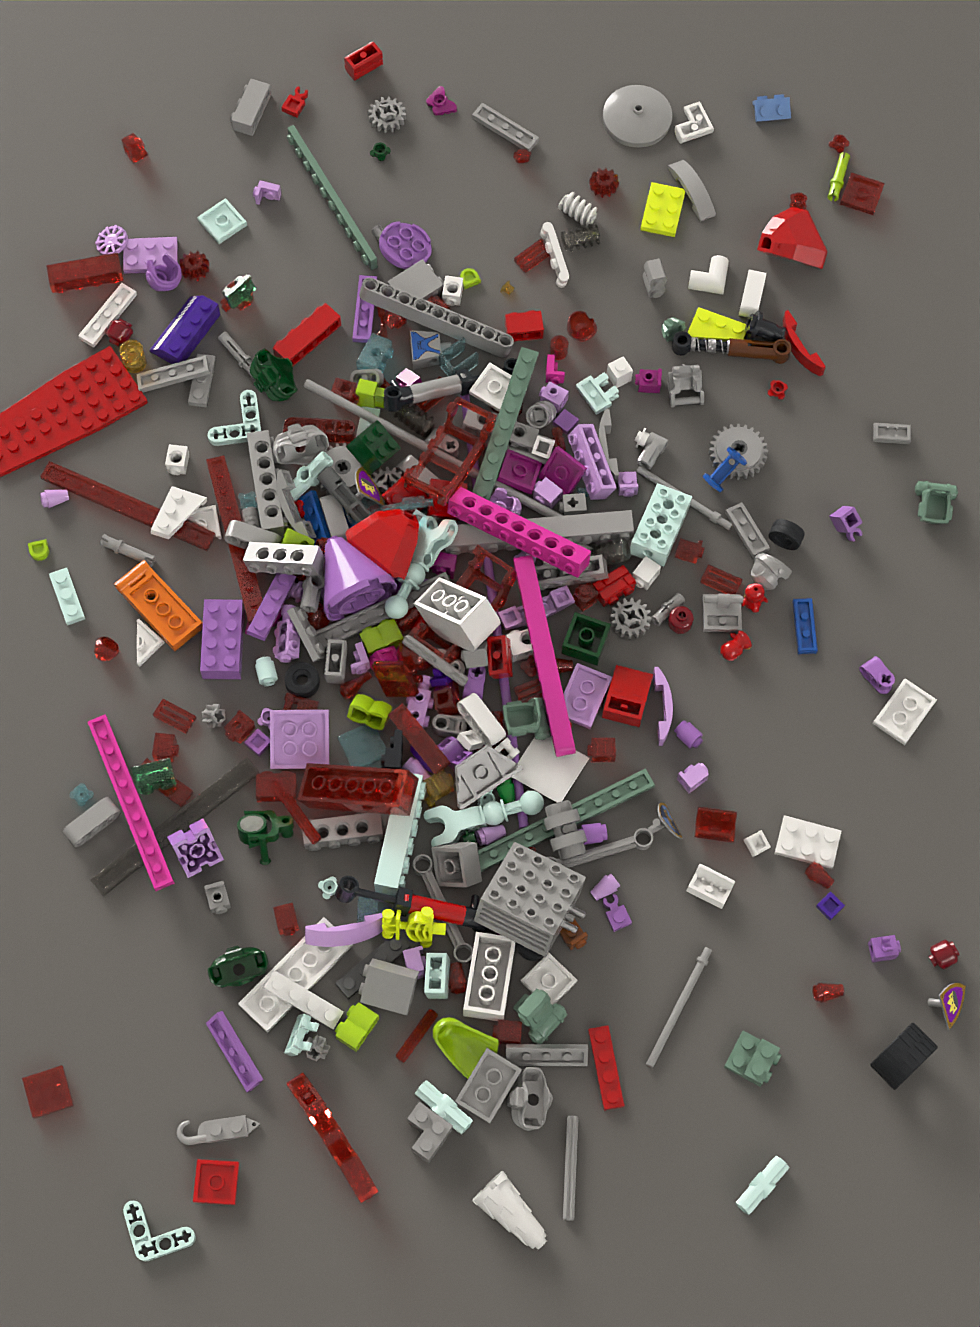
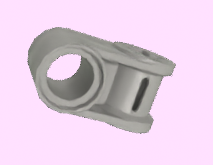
(446, 444)
(452, 725)

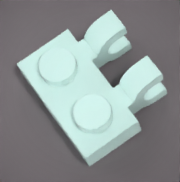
(594, 395)
(301, 1027)

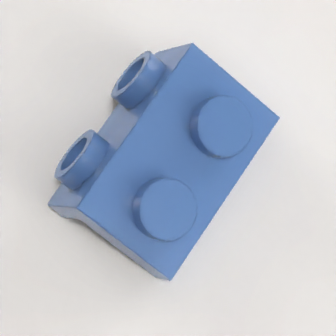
(772, 109)

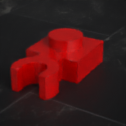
(296, 103)

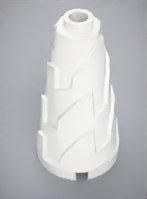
(505, 1205)

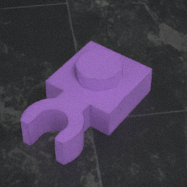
(617, 916)

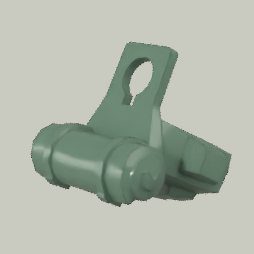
(935, 502)
(526, 718)
(539, 1015)

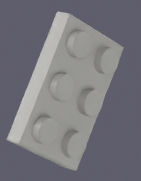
(488, 1085)

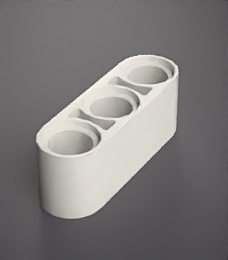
(752, 293)
(481, 720)

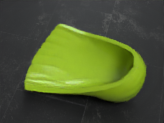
(462, 1044)

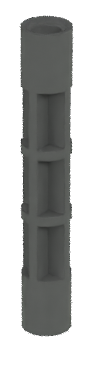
(337, 487)

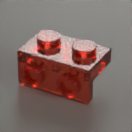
(715, 824)

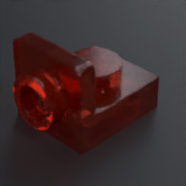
(689, 550)

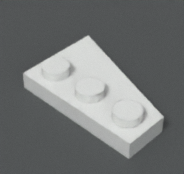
(175, 511)

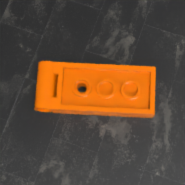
(164, 613)

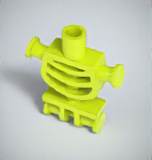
(418, 927)

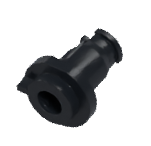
(763, 328)

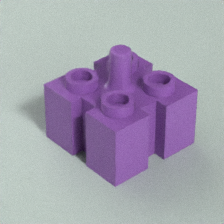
(195, 848)

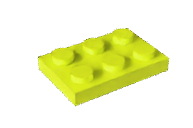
(663, 209)

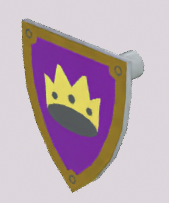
(366, 487)
(950, 1001)

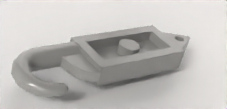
(218, 1130)

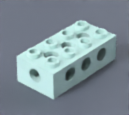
(660, 524)

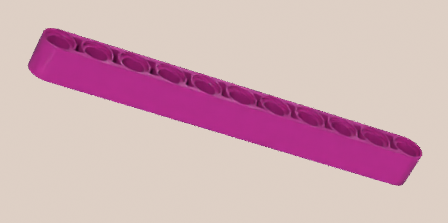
(544, 656)

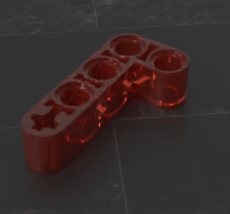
(325, 424)

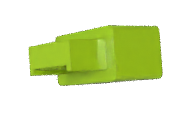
(369, 394)

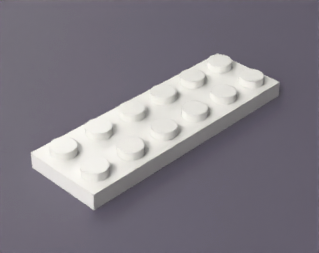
(304, 966)

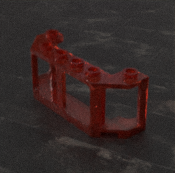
(411, 475)
(471, 574)

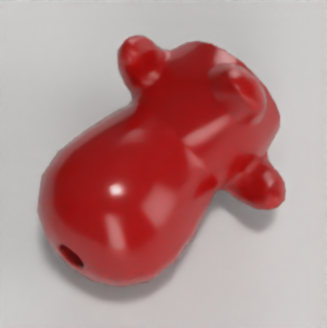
(754, 597)
(735, 647)

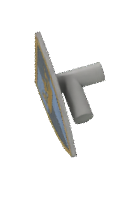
(666, 821)

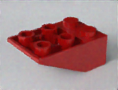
(627, 696)

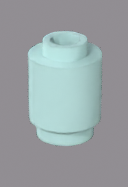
(266, 671)

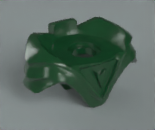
(266, 371)
(253, 960)

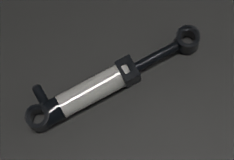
(461, 383)

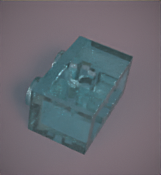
(375, 353)

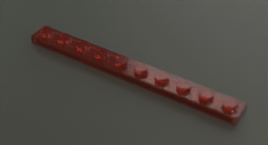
(121, 503)
(229, 511)

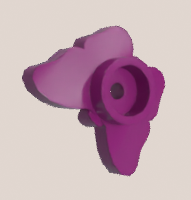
(445, 105)

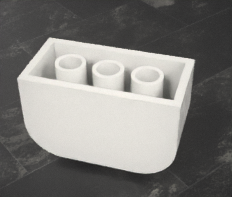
(457, 614)

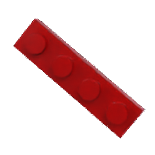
(606, 1067)

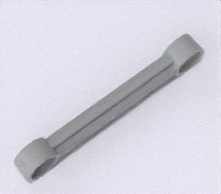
(607, 849)
(435, 893)

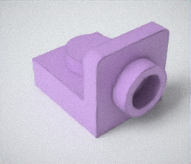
(267, 190)
(627, 484)
(362, 663)

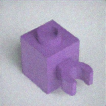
(846, 521)
(884, 948)

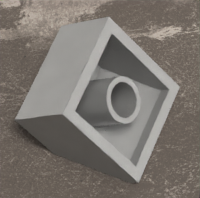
(457, 864)

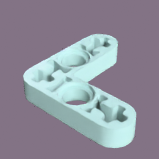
(247, 424)
(146, 1239)

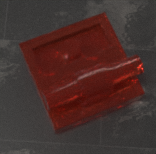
(396, 678)

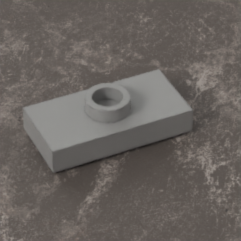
(891, 433)

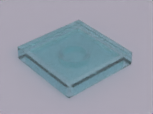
(362, 746)

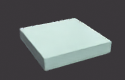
(222, 221)

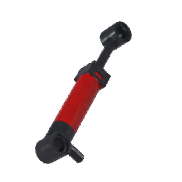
(408, 903)

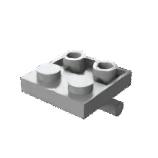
(722, 612)

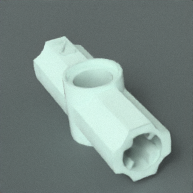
(308, 474)
(443, 1106)
(762, 1185)

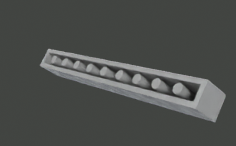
(576, 528)

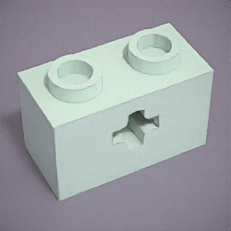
(437, 975)

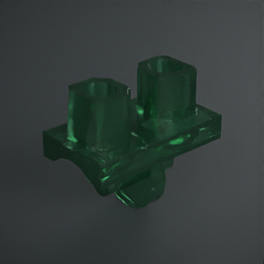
(239, 292)

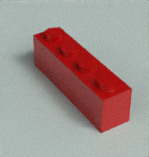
(308, 334)

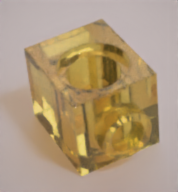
(439, 785)

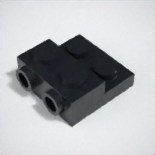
(393, 756)

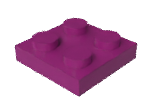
(563, 470)
(519, 471)

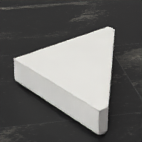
(208, 519)
(147, 642)

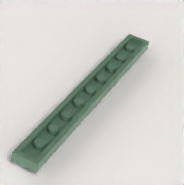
(334, 201)
(505, 423)
(587, 808)

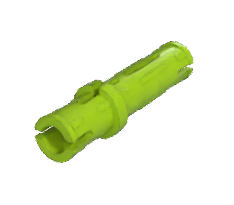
(837, 181)

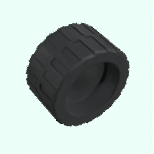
(903, 1056)

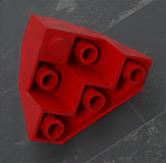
(794, 237)
(387, 540)

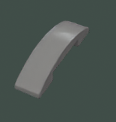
(694, 188)
(605, 428)
(284, 485)

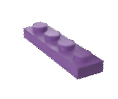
(363, 316)
(271, 606)
(234, 1051)

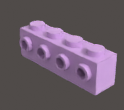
(589, 453)

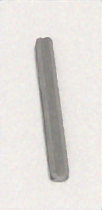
(570, 1168)

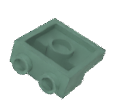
(753, 1058)

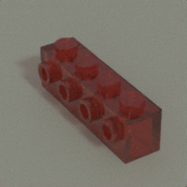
(85, 273)

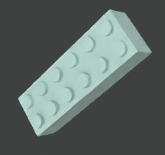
(398, 845)

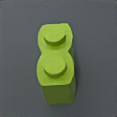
(381, 636)
(371, 712)
(357, 1026)

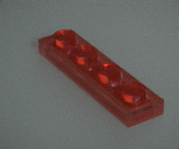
(419, 739)

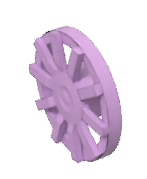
(111, 240)

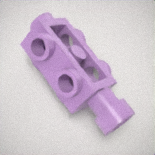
(287, 638)
(421, 707)

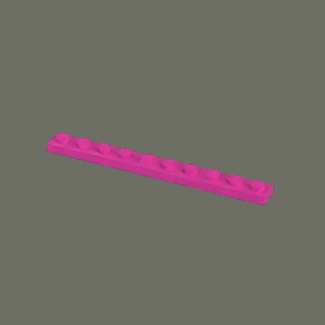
(130, 803)

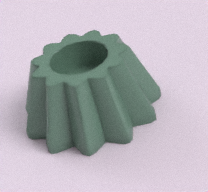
(671, 327)

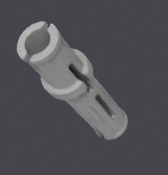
(226, 341)
(121, 548)

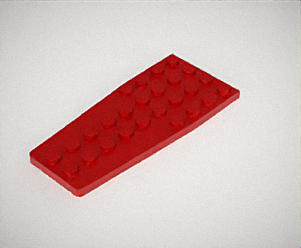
(67, 410)

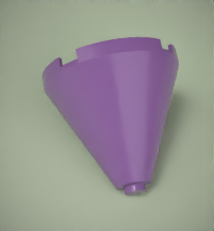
(352, 580)

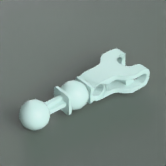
(429, 544)
(475, 817)

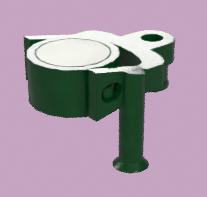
(254, 831)

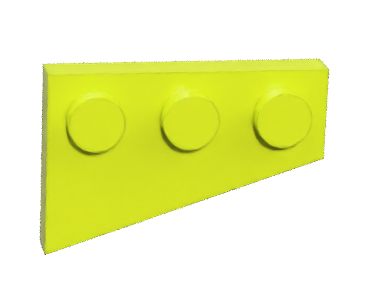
(715, 326)

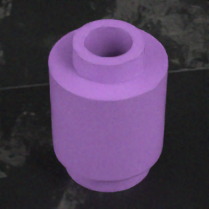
(689, 734)
(594, 832)

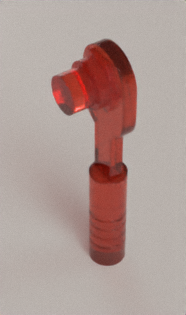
(383, 332)

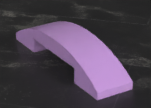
(553, 603)
(661, 684)
(345, 934)

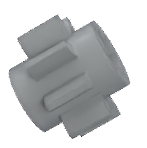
(213, 715)
(318, 1049)

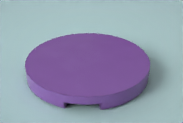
(404, 244)

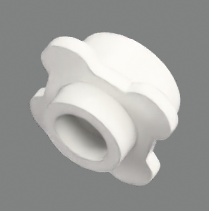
(641, 438)

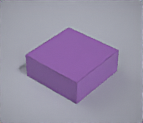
(566, 421)
(258, 742)

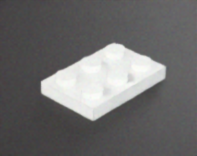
(807, 842)

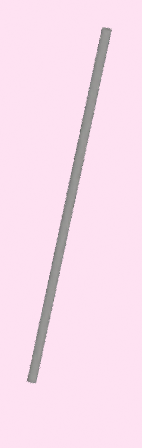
(422, 445)

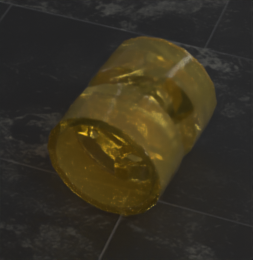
(133, 356)

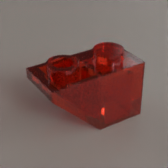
(446, 698)

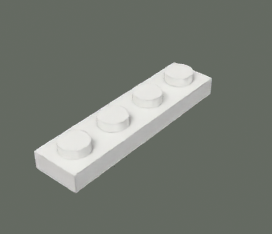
(108, 312)
(303, 999)

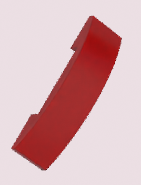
(810, 362)

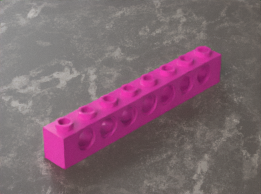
(519, 532)

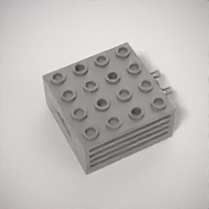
(531, 899)

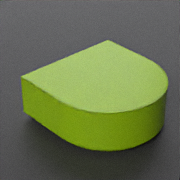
(470, 278)
(39, 550)

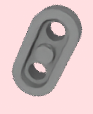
(367, 374)

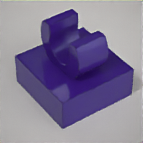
(439, 678)
(830, 905)

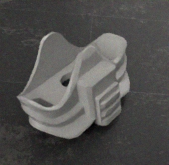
(297, 436)
(523, 1114)

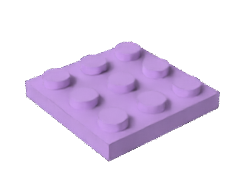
(298, 738)

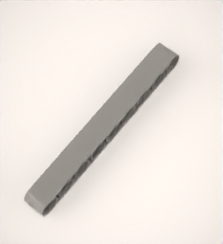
(436, 317)

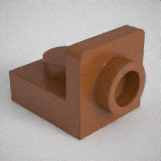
(574, 939)

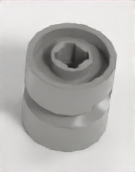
(541, 414)

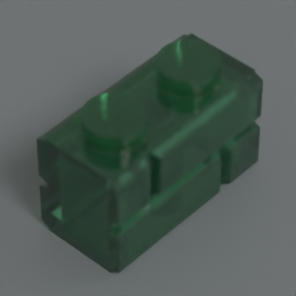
(154, 776)

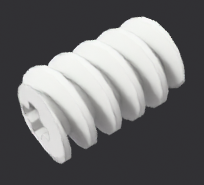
(578, 209)

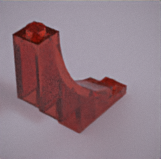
(332, 1137)

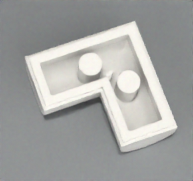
(696, 127)
(714, 280)

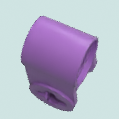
(877, 675)
(475, 684)

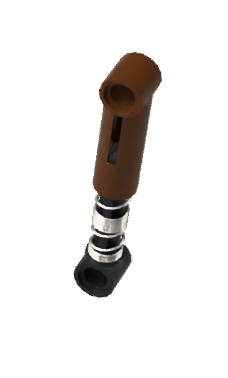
(733, 347)

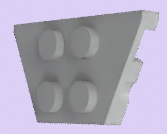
(482, 774)

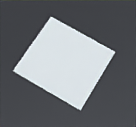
(548, 773)

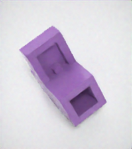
(453, 751)

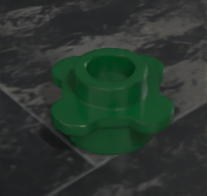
(380, 147)
(469, 837)

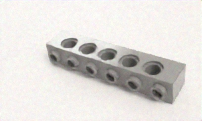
(258, 442)

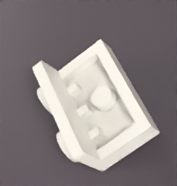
(710, 886)

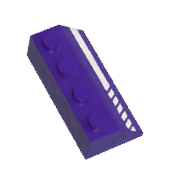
(186, 329)

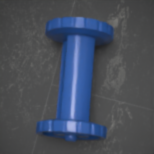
(724, 469)

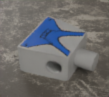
(426, 348)

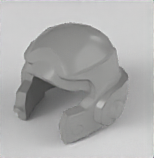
(768, 570)

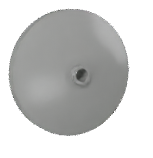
(637, 116)

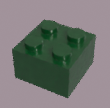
(373, 447)
(586, 638)

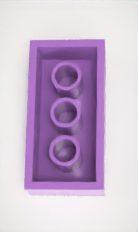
(222, 639)

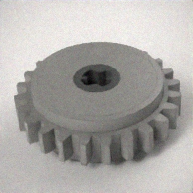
(744, 442)
(343, 461)

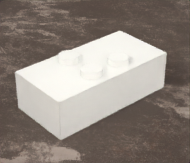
(489, 977)

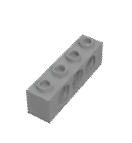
(525, 442)
(283, 558)
(553, 577)
(351, 823)

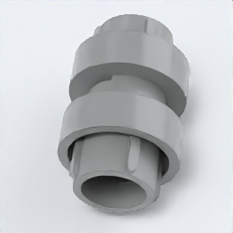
(567, 844)

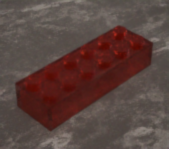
(358, 789)

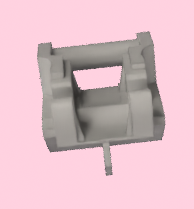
(685, 378)

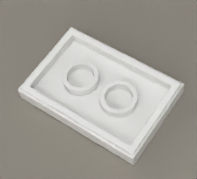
(904, 711)

